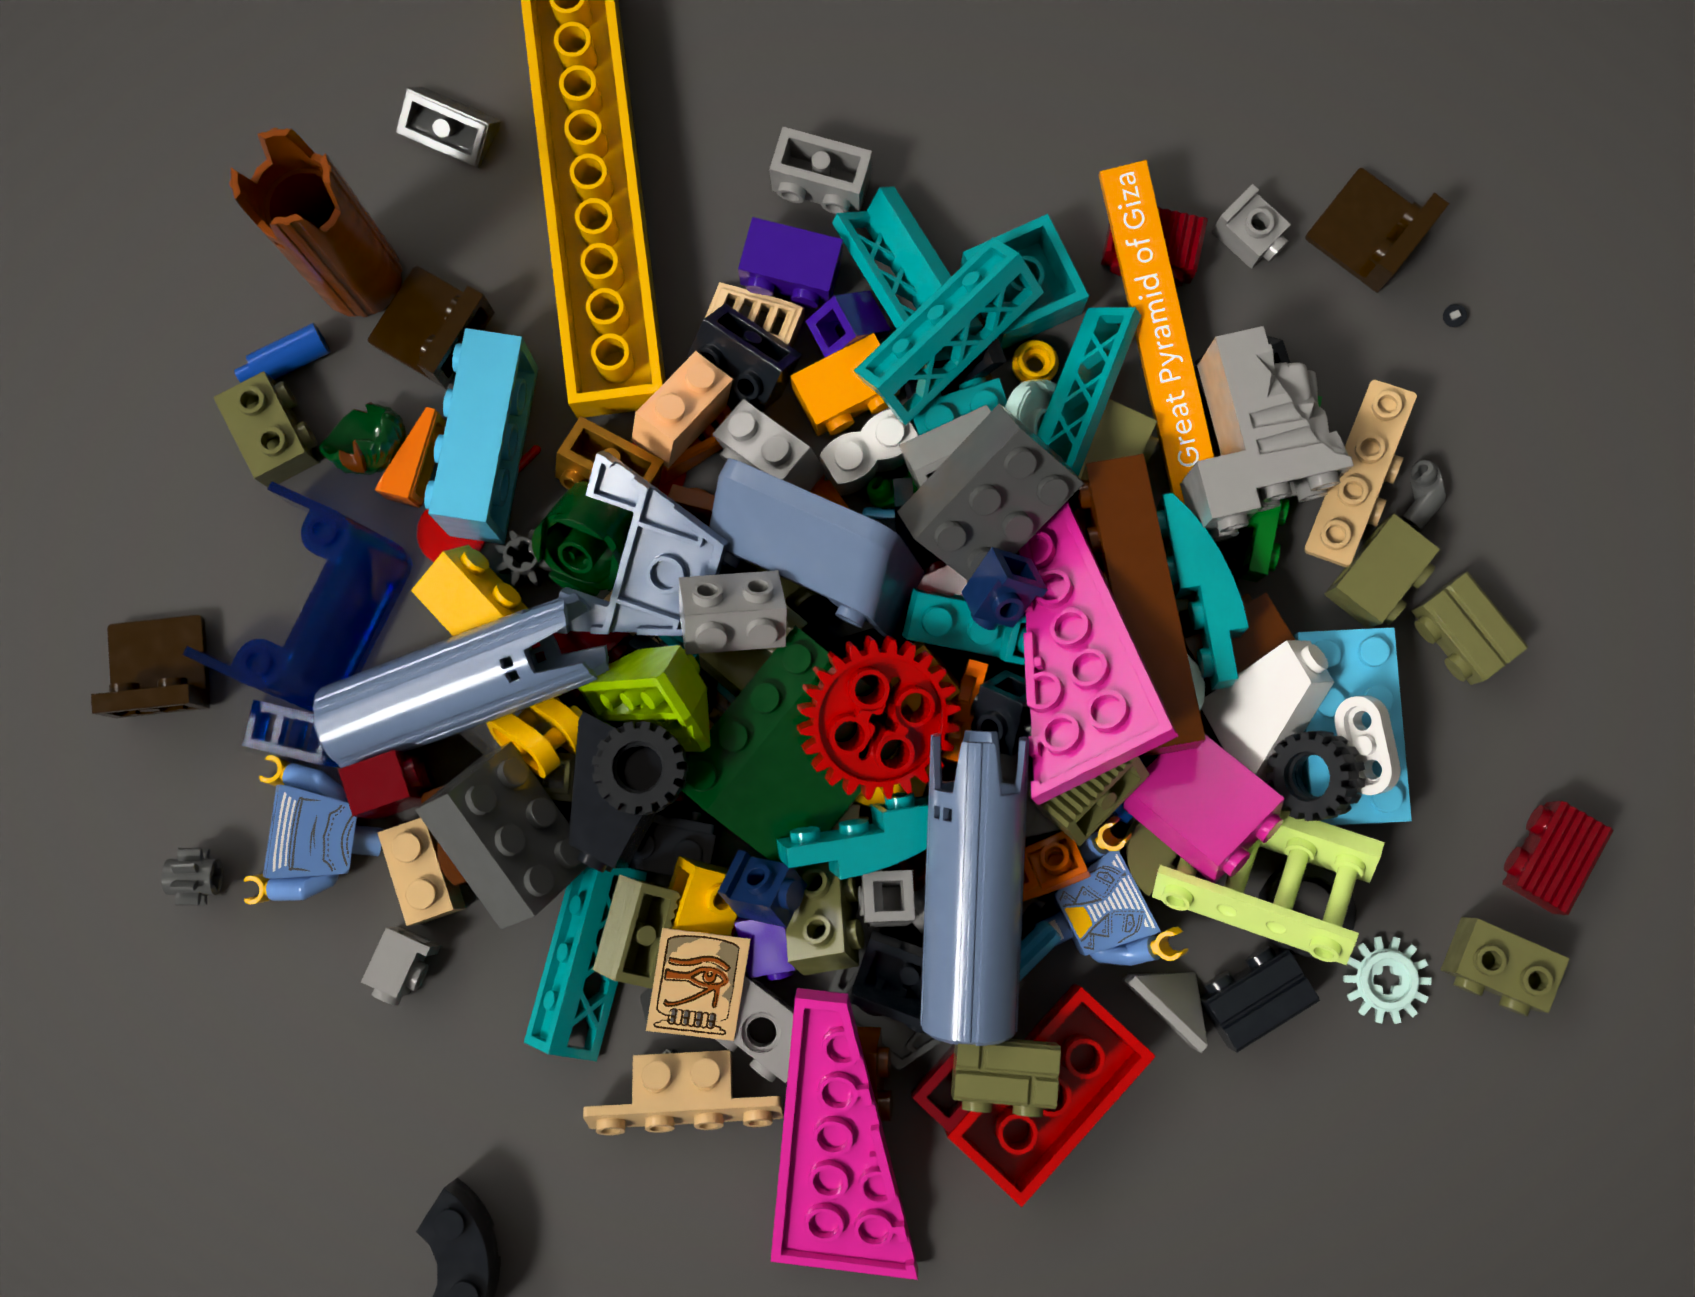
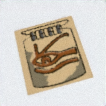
(698, 984)

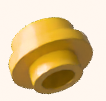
(1039, 350)

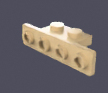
(1356, 500)
(683, 1091)

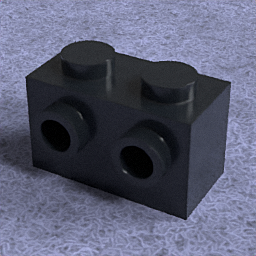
(747, 354)

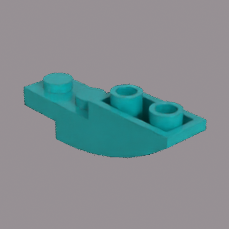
(1202, 573)
(948, 623)
(862, 847)

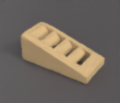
(791, 312)

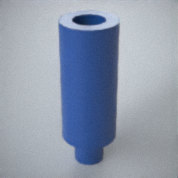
(285, 354)

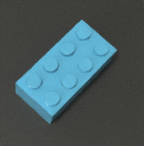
(482, 436)
(1360, 665)

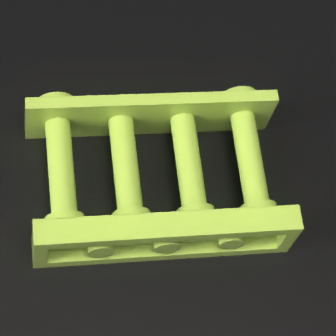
(1303, 842)

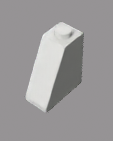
(1269, 703)

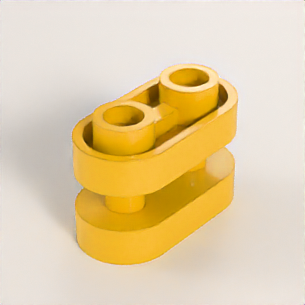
(551, 719)

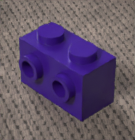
(790, 262)

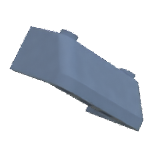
(815, 545)

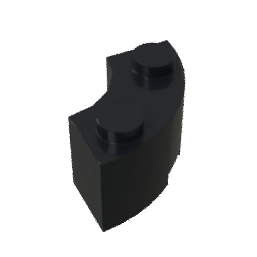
(462, 1243)

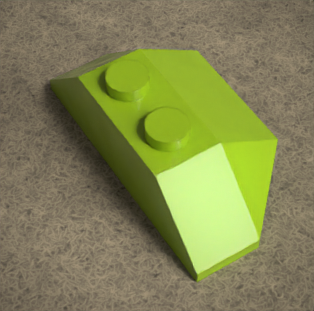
(656, 688)

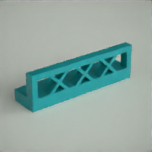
(904, 249)
(946, 322)
(1087, 382)
(569, 966)

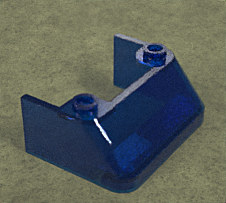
(339, 616)

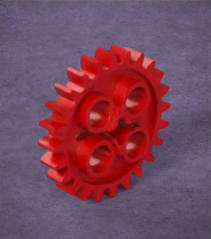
(836, 703)

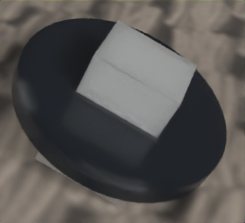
(1455, 315)

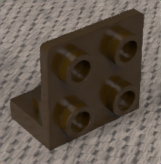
(1372, 228)
(427, 324)
(150, 670)

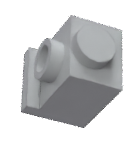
(1245, 241)
(887, 898)
(398, 964)

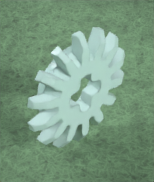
(1400, 995)

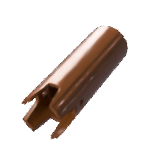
(319, 225)

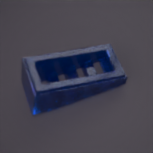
(258, 726)

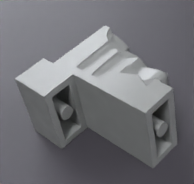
(1267, 434)

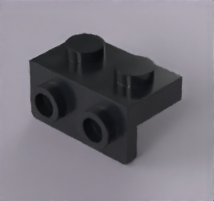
(890, 980)

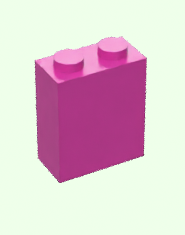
(1206, 808)

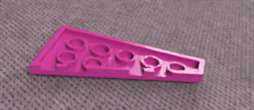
(835, 1170)

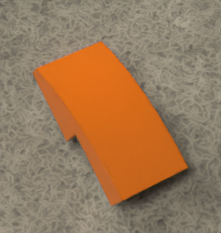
(1052, 866)

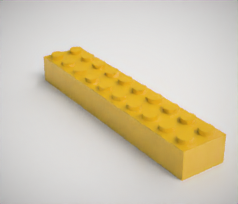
(593, 205)

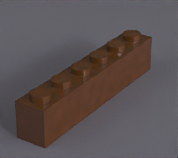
(1135, 566)

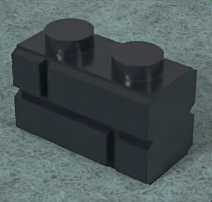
(1257, 997)

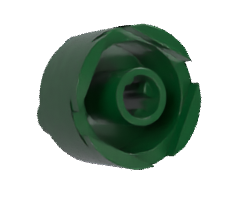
(582, 541)

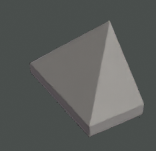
(1175, 1001)

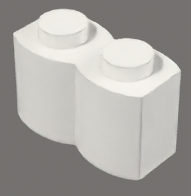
(858, 456)

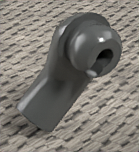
(1427, 492)

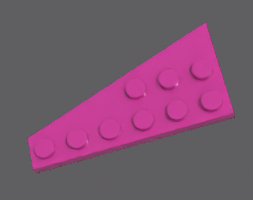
(1082, 669)

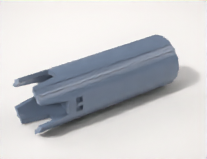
(455, 684)
(974, 894)

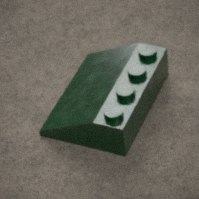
(756, 770)

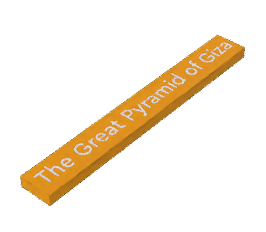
(1161, 329)

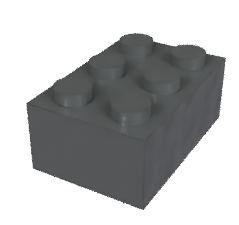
(989, 494)
(504, 836)

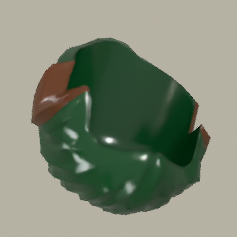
(365, 440)

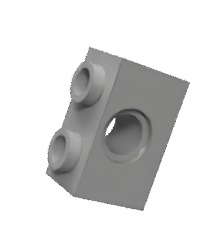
(770, 1058)

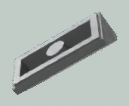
(447, 125)

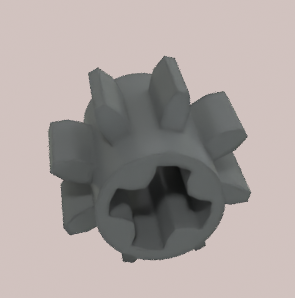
(527, 570)
(192, 876)

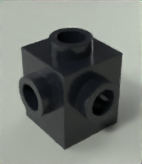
(1003, 709)

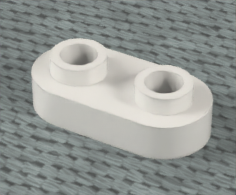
(1372, 743)

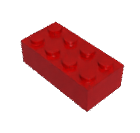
(1095, 1070)

